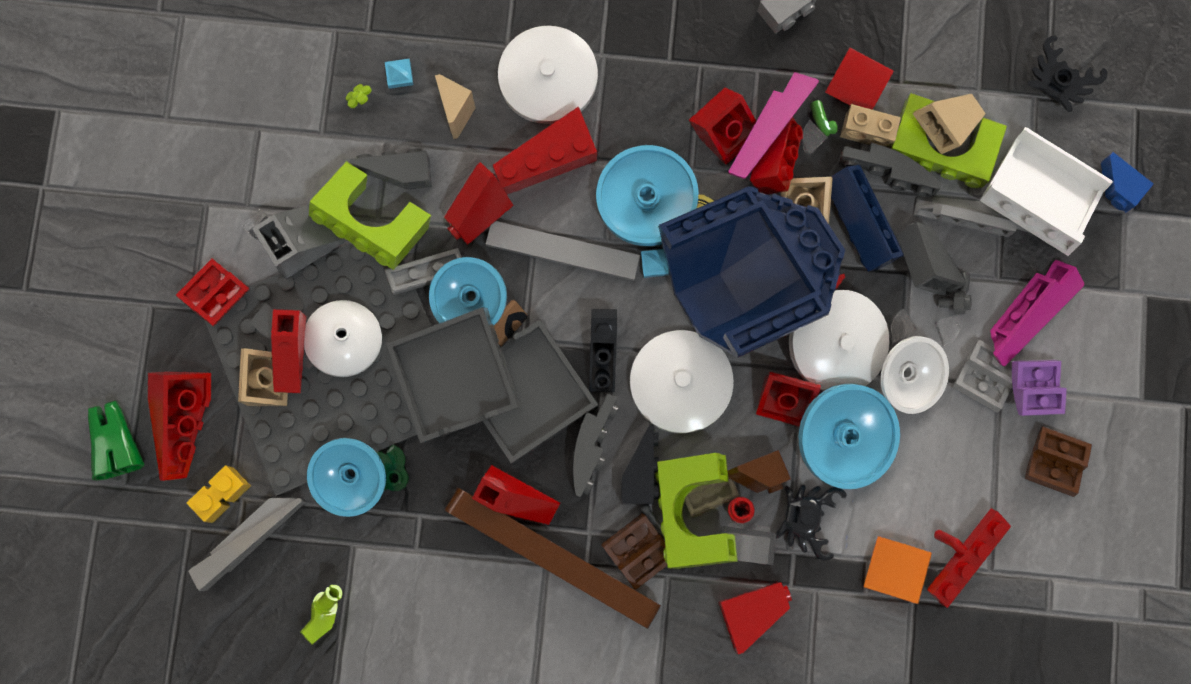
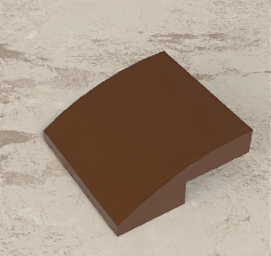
(1058, 461)
(637, 551)

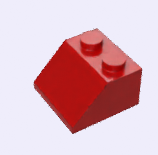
(724, 124)

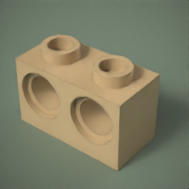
(870, 126)

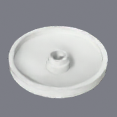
(547, 74)
(844, 345)
(681, 382)

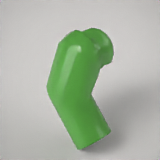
(821, 120)

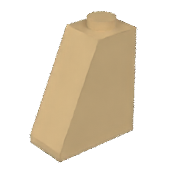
(950, 120)

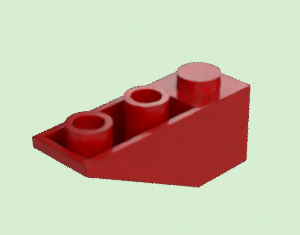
(776, 166)
(287, 350)
(513, 497)

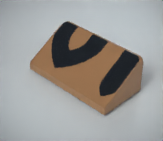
(510, 321)

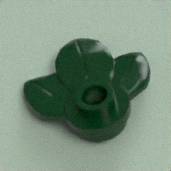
(393, 463)

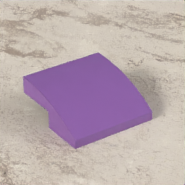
(1038, 387)

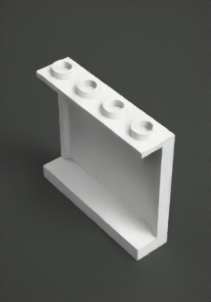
(1046, 191)

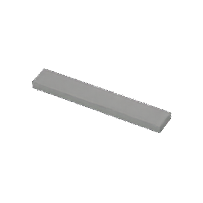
(563, 250)

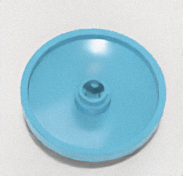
(645, 190)
(849, 436)

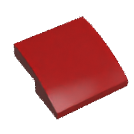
(859, 80)
(212, 292)

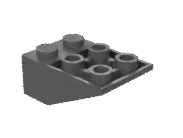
(295, 240)

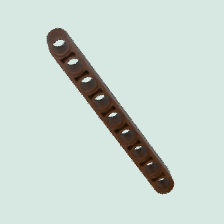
(553, 558)

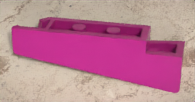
(771, 122)
(1034, 309)

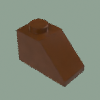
(761, 473)

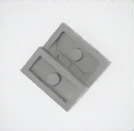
(984, 377)

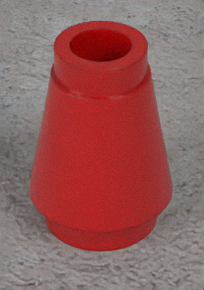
(745, 506)

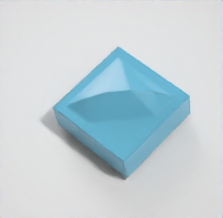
(399, 73)
(654, 263)

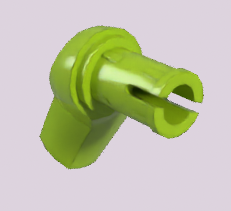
(322, 614)

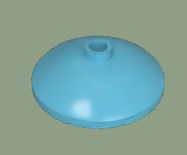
(456, 279)
(333, 485)

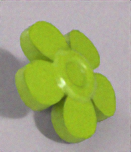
(358, 95)

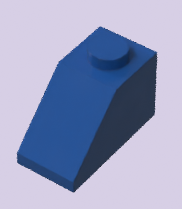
(1127, 184)

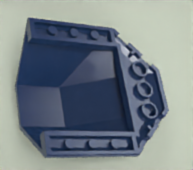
(751, 268)

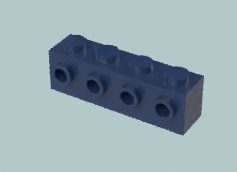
(864, 219)

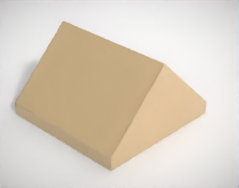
(457, 104)
(811, 192)
(257, 380)

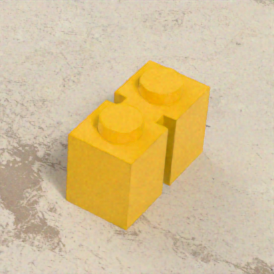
(224, 485)

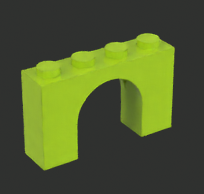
(972, 167)
(385, 243)
(676, 481)

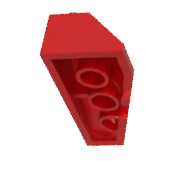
(176, 415)

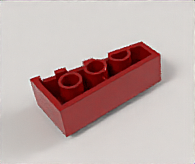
(548, 154)

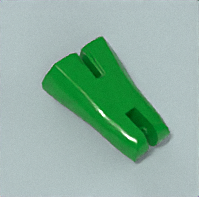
(111, 443)

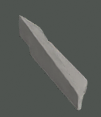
(966, 214)
(243, 540)

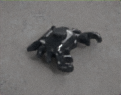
(1060, 80)
(804, 518)

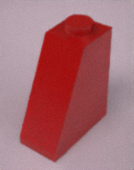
(477, 205)
(753, 613)

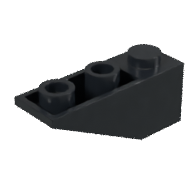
(603, 350)
(638, 478)

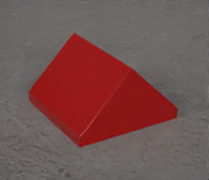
(785, 398)

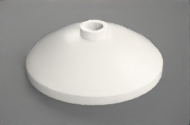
(342, 355)
(924, 375)

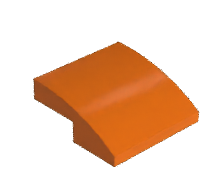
(897, 570)

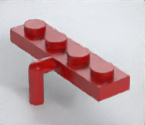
(968, 556)

